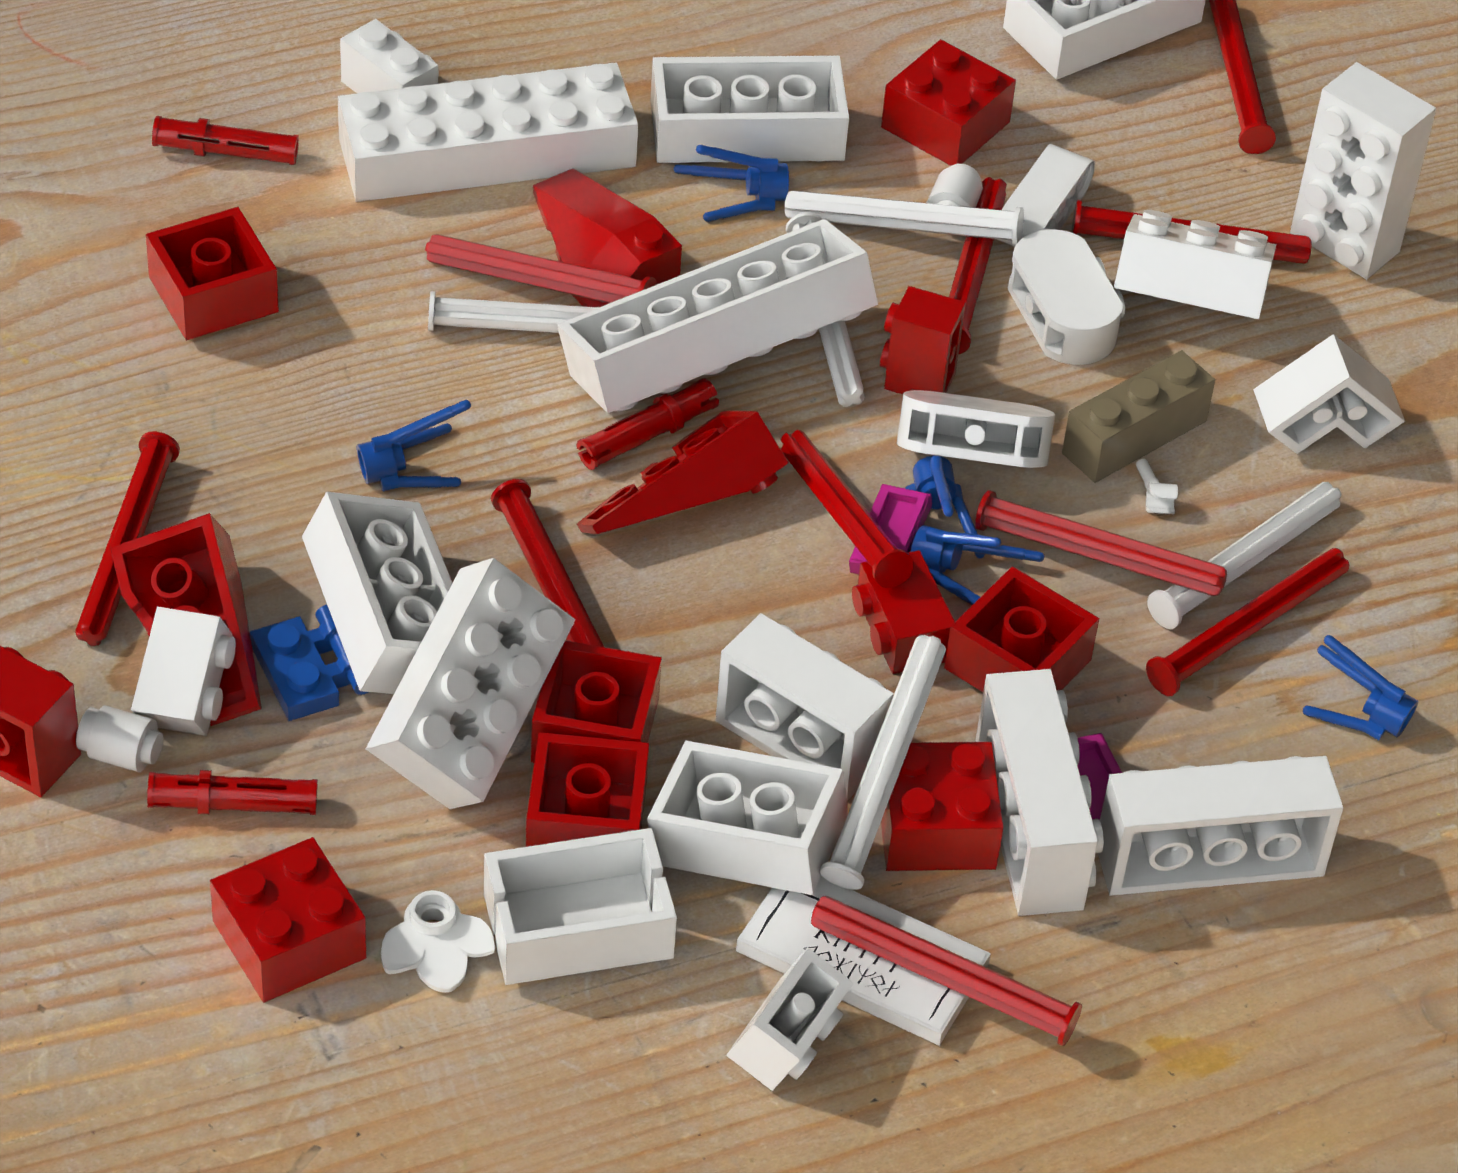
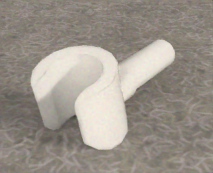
(1159, 496)

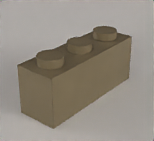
(1138, 416)

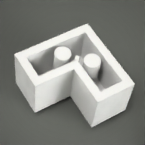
(1326, 391)

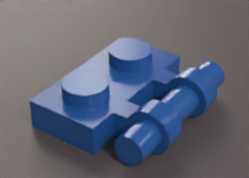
(295, 668)

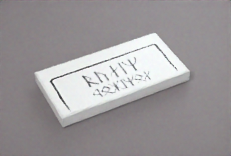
(921, 1006)

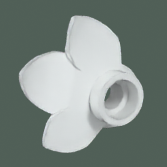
(439, 948)

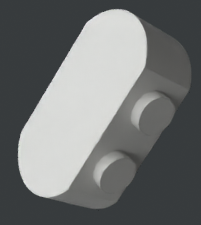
(1065, 296)
(975, 428)

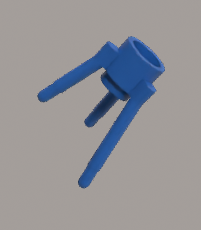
(764, 180)
(384, 454)
(936, 477)
(944, 550)
(1387, 705)

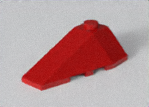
(605, 231)
(712, 463)
(195, 572)

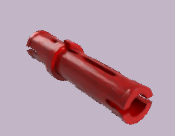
(174, 134)
(664, 415)
(231, 793)

